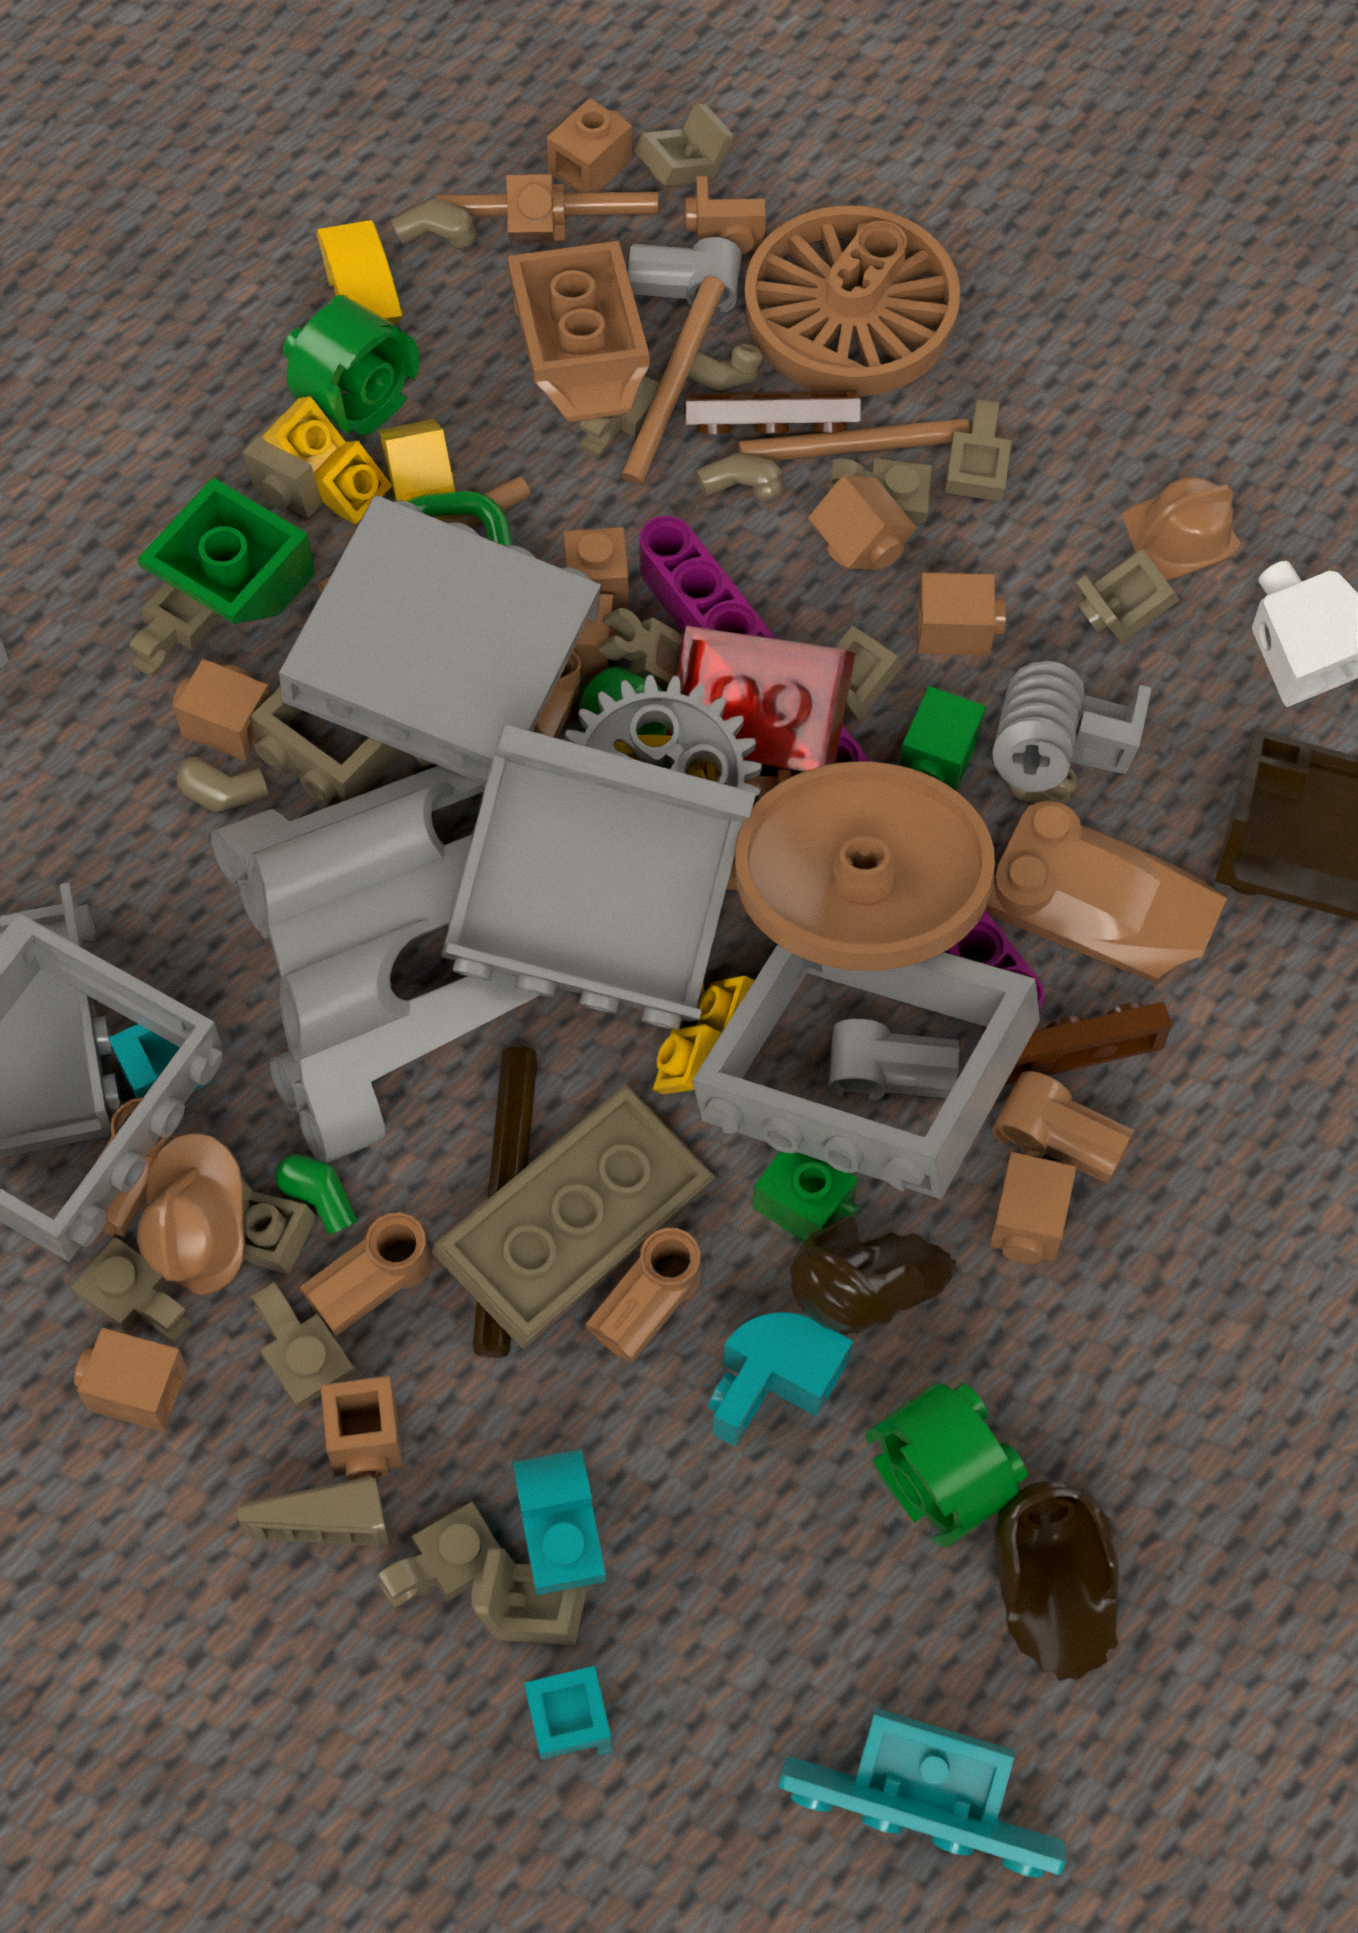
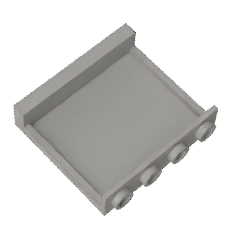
(436, 638)
(595, 877)
(54, 1050)

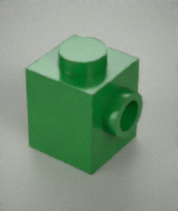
(804, 1194)

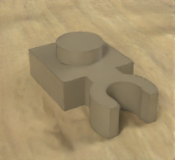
(647, 644)

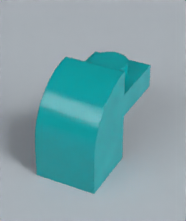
(781, 1356)
(559, 1521)

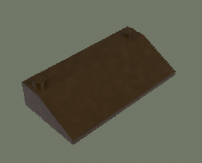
(1295, 826)

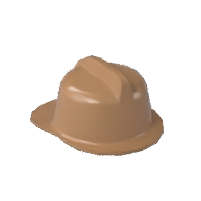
(1184, 526)
(194, 1214)

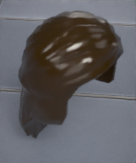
(865, 1283)
(1058, 1577)

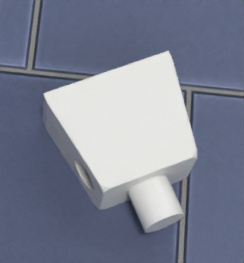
(1307, 631)

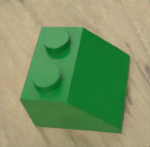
(231, 555)

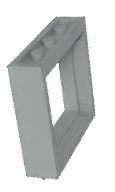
(32, 947)
(848, 1142)

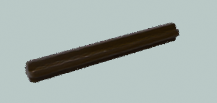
(508, 1159)

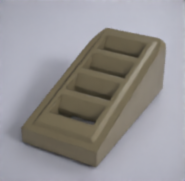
(326, 1515)

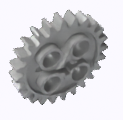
(695, 730)

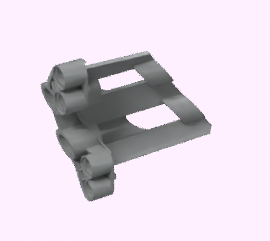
(339, 906)

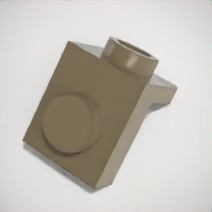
(689, 152)
(281, 476)
(1127, 596)
(871, 672)
(511, 1610)

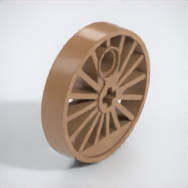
(859, 294)

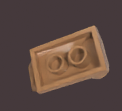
(580, 328)
(1101, 895)

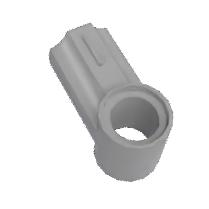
(680, 271)
(879, 1062)

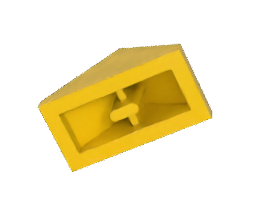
(416, 459)

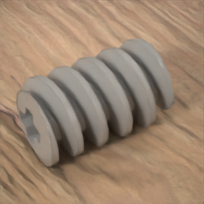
(1038, 726)

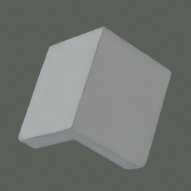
(1110, 732)

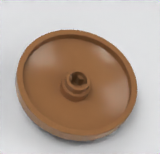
(864, 866)

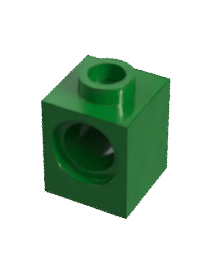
(943, 736)

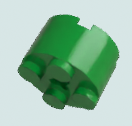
(352, 352)
(946, 1461)

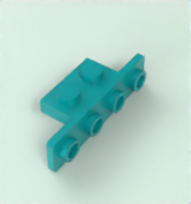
(930, 1784)

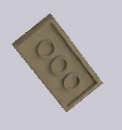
(573, 1216)

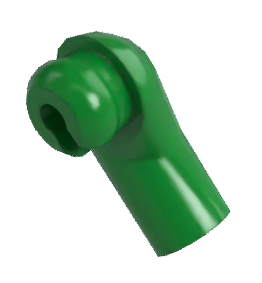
(319, 1186)

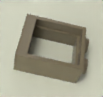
(319, 773)

